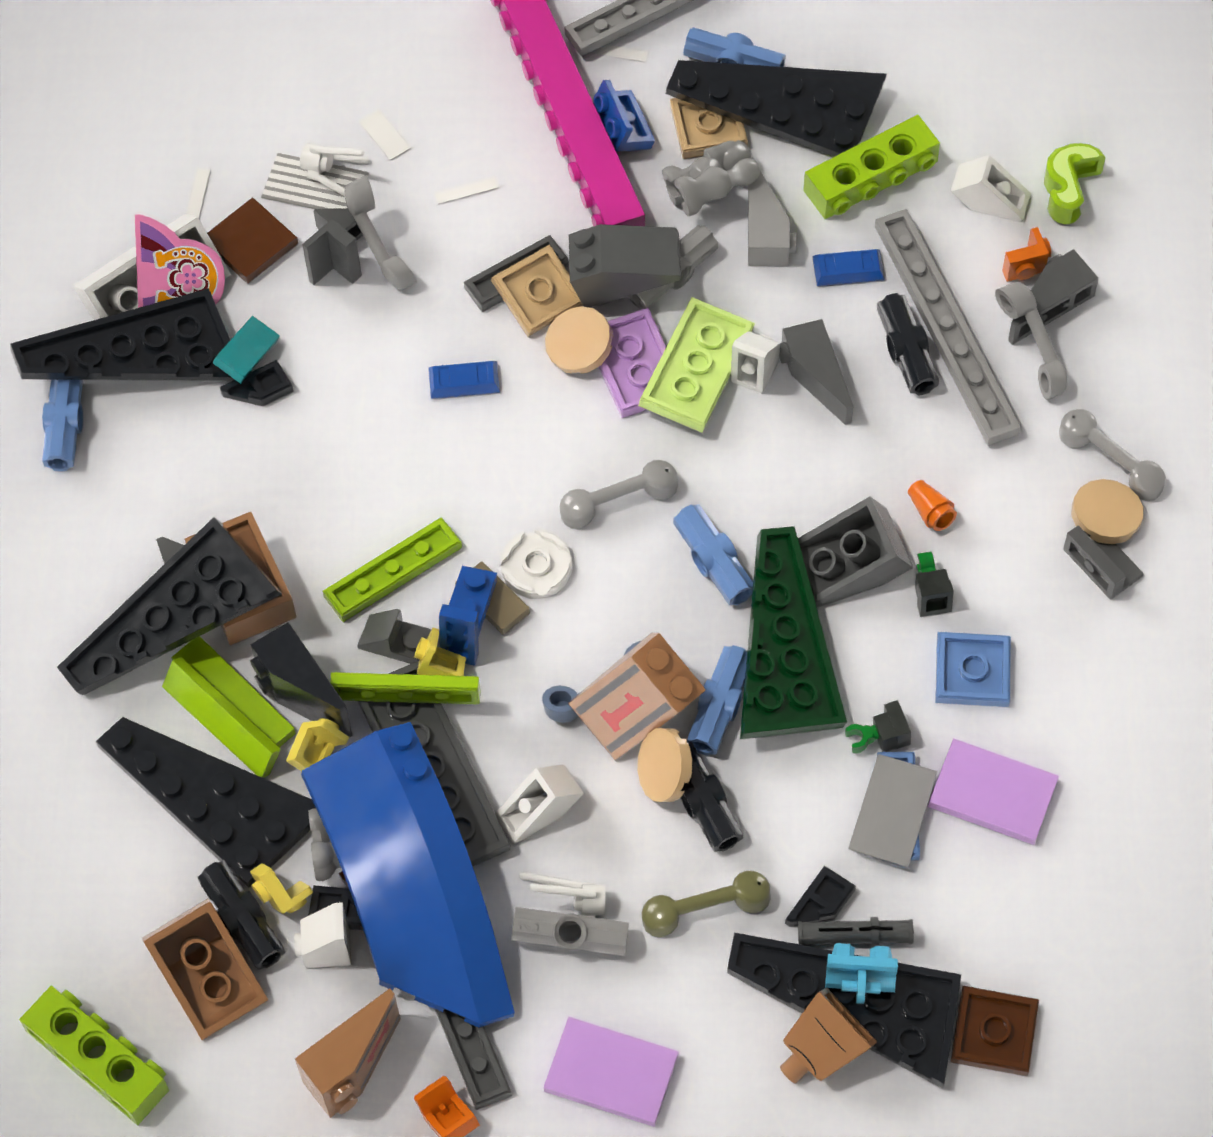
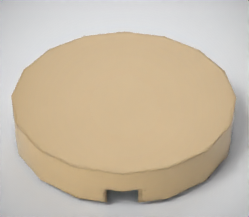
(579, 340)
(1107, 511)
(664, 765)

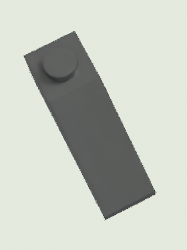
(1059, 289)
(815, 366)

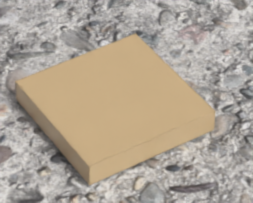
(702, 128)
(536, 290)

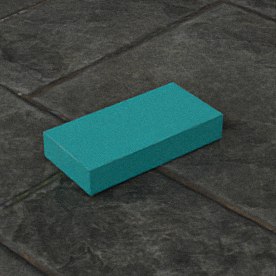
(246, 349)

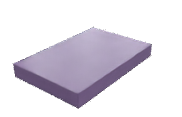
(632, 359)
(993, 791)
(611, 1071)

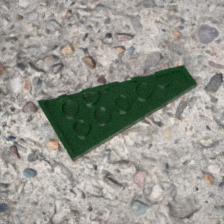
(788, 662)

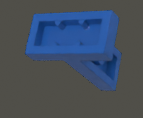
(465, 614)

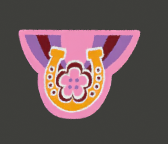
(173, 265)

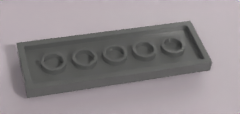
(461, 787)

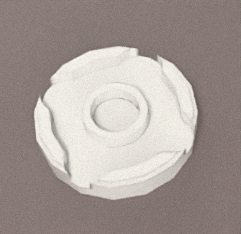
(536, 564)

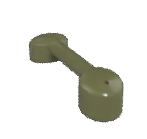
(749, 891)

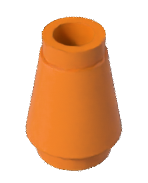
(932, 506)

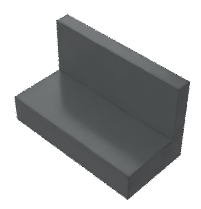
(332, 249)
(1102, 562)

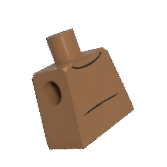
(824, 1039)

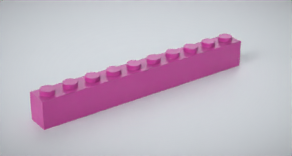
(570, 113)

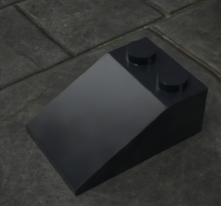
(296, 679)

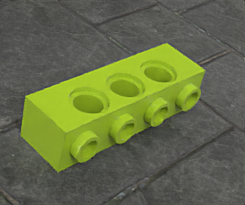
(855, 167)
(134, 1097)

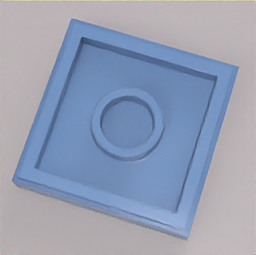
(973, 669)

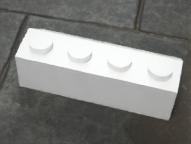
(115, 284)

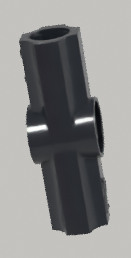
(907, 344)
(707, 804)
(241, 914)

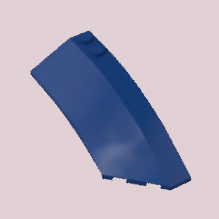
(410, 875)

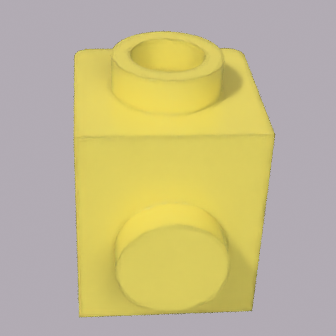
(437, 660)
(315, 742)
(270, 889)

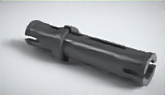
(856, 932)

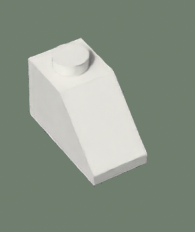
(990, 189)
(754, 360)
(538, 802)
(324, 938)

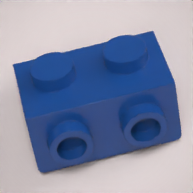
(622, 118)

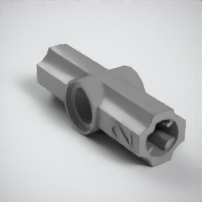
(694, 249)
(596, 933)

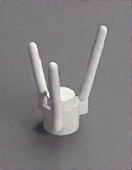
(320, 159)
(587, 896)

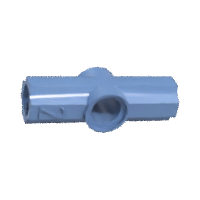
(731, 49)
(61, 423)
(714, 554)
(719, 701)

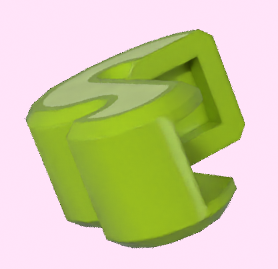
(1062, 175)

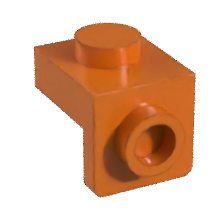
(1027, 261)
(445, 1110)

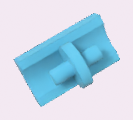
(861, 973)

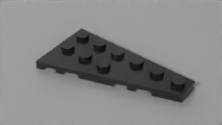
(798, 104)
(146, 343)
(187, 597)
(218, 803)
(909, 1025)

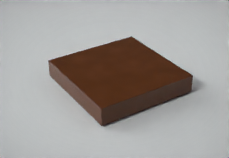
(251, 240)
(994, 1031)

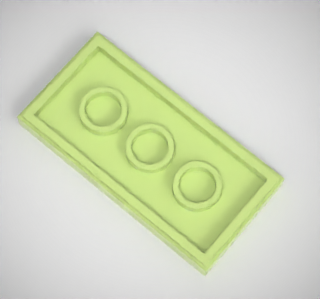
(694, 365)

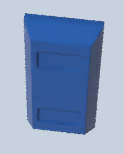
(848, 267)
(464, 379)

